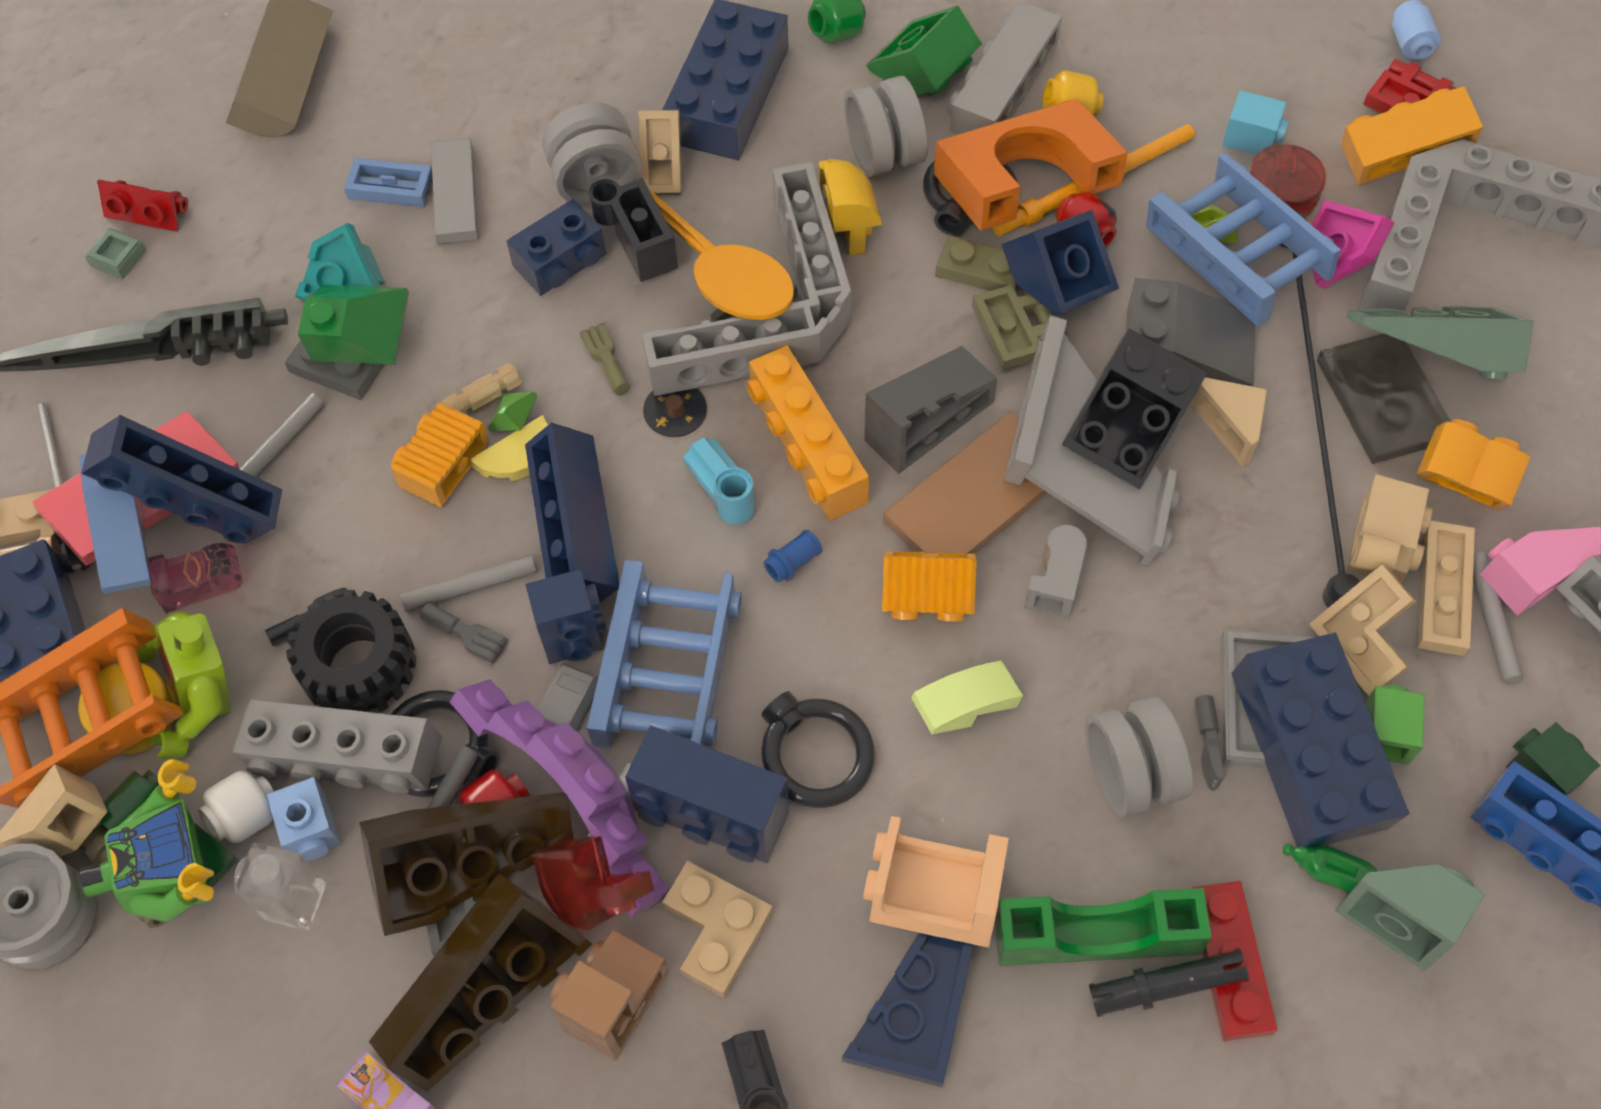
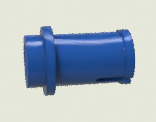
(785, 561)

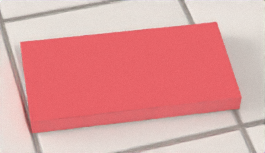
(66, 508)

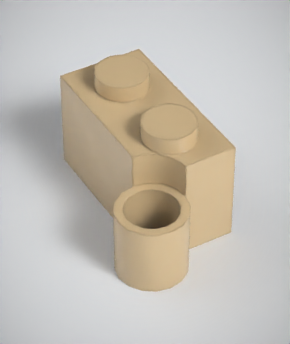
(1390, 528)

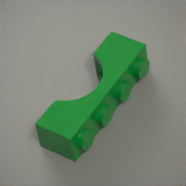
(1146, 927)

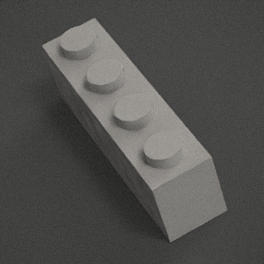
(1005, 69)

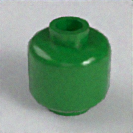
(836, 19)

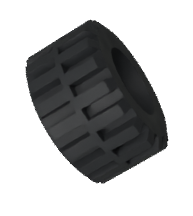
(333, 627)

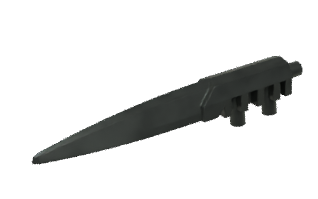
(156, 338)

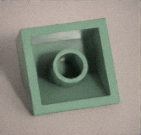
(1413, 909)

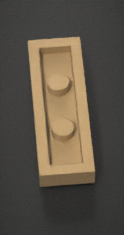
(1446, 589)

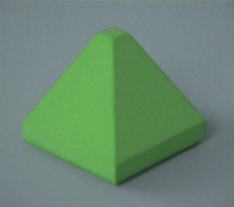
(512, 411)

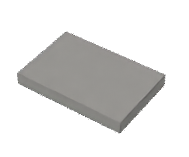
(1239, 741)

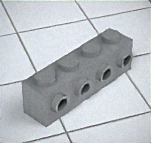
(338, 745)

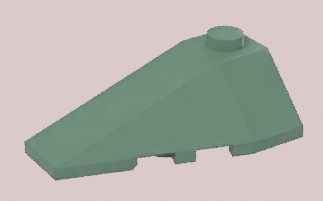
(1472, 336)

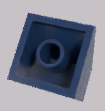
(1062, 263)

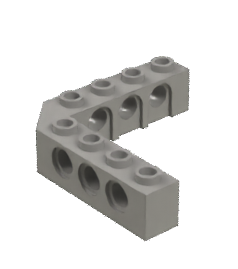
(1482, 180)
(809, 327)

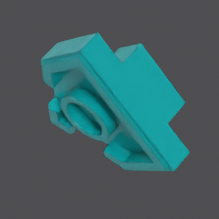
(339, 260)

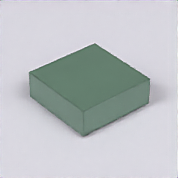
(115, 253)

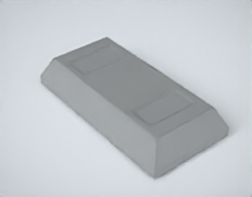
(568, 696)

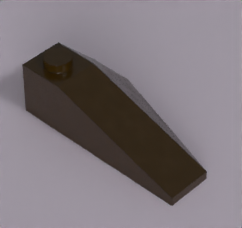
(446, 854)

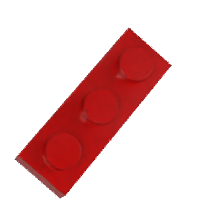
(1241, 1007)

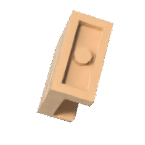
(936, 886)

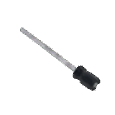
(68, 557)

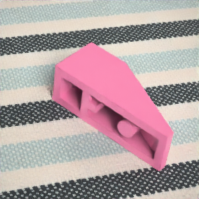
(1538, 563)

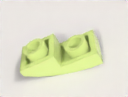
(962, 696)

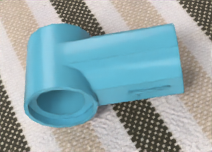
(722, 479)

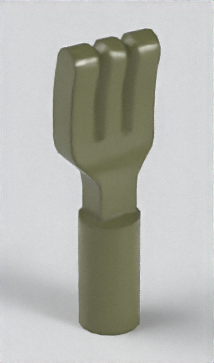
(602, 349)

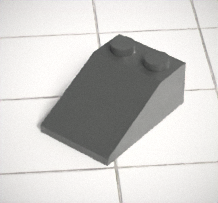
(1194, 328)

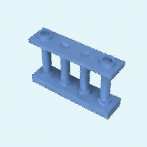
(1227, 269)
(627, 632)

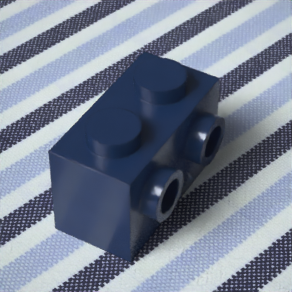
(556, 247)
(567, 616)

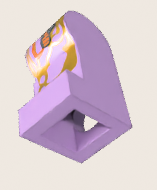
(378, 1088)

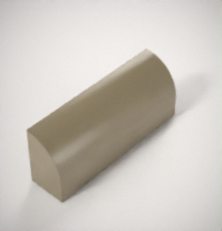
(279, 67)

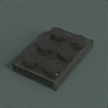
(1383, 395)

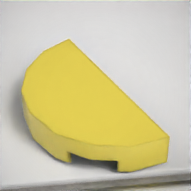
(508, 455)

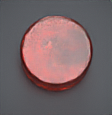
(1291, 175)

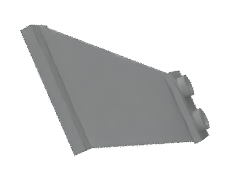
(1050, 405)

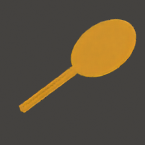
(734, 276)

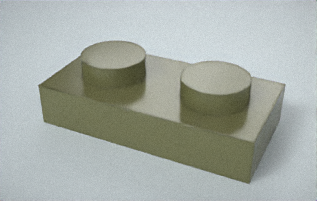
(974, 264)

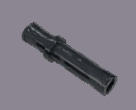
(1168, 982)

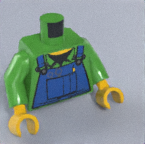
(155, 854)

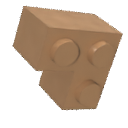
(608, 993)

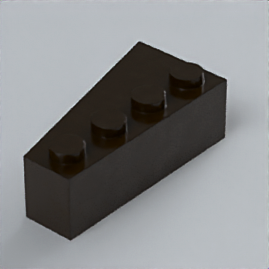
(474, 982)

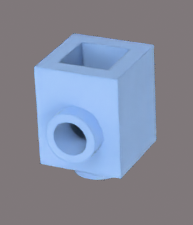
(304, 819)

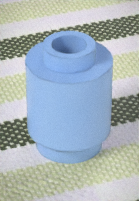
(1415, 30)

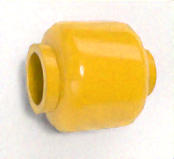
(1073, 85)

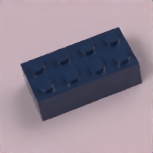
(728, 77)
(1318, 741)

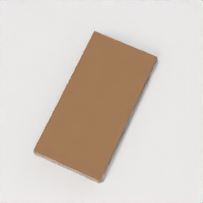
(965, 498)

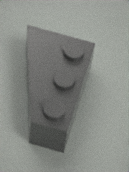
(926, 406)

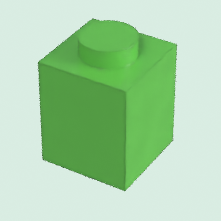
(1398, 721)

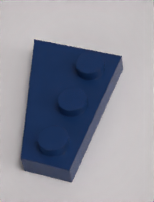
(917, 1014)

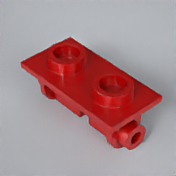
(141, 204)

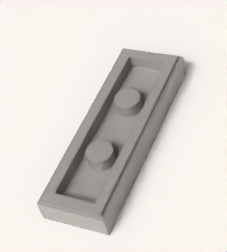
(454, 191)

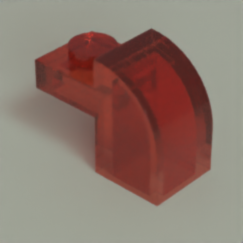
(580, 884)

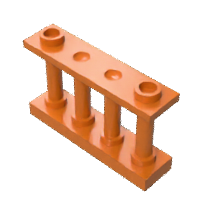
(59, 671)

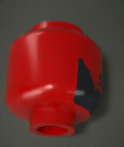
(1085, 201)

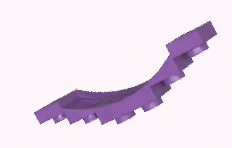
(577, 769)

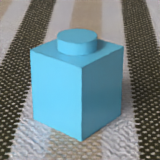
(1255, 123)

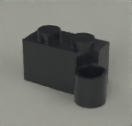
(637, 225)

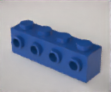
(1546, 828)

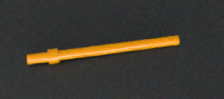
(1033, 210)

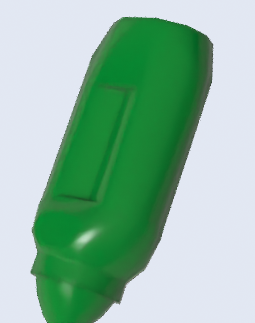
(1330, 865)

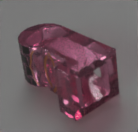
(194, 576)

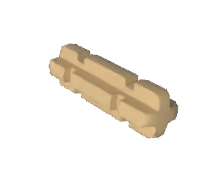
(484, 389)

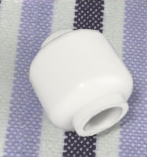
(236, 807)

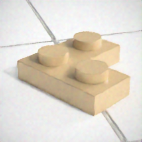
(1358, 624)
(729, 922)

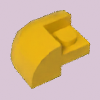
(849, 202)

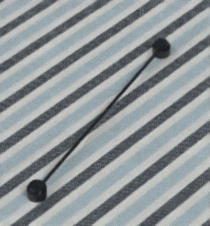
(1342, 582)

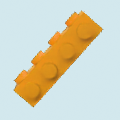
(808, 433)

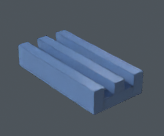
(387, 188)

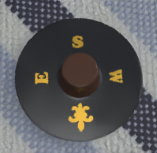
(675, 412)

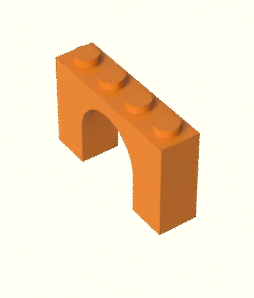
(1060, 134)

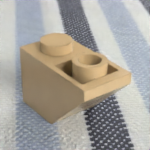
(56, 813)

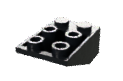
(1134, 408)

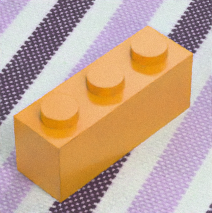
(1389, 140)

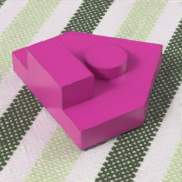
(1355, 233)

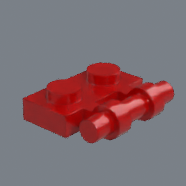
(1403, 84)

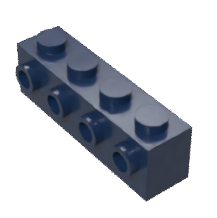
(181, 480)
(571, 507)

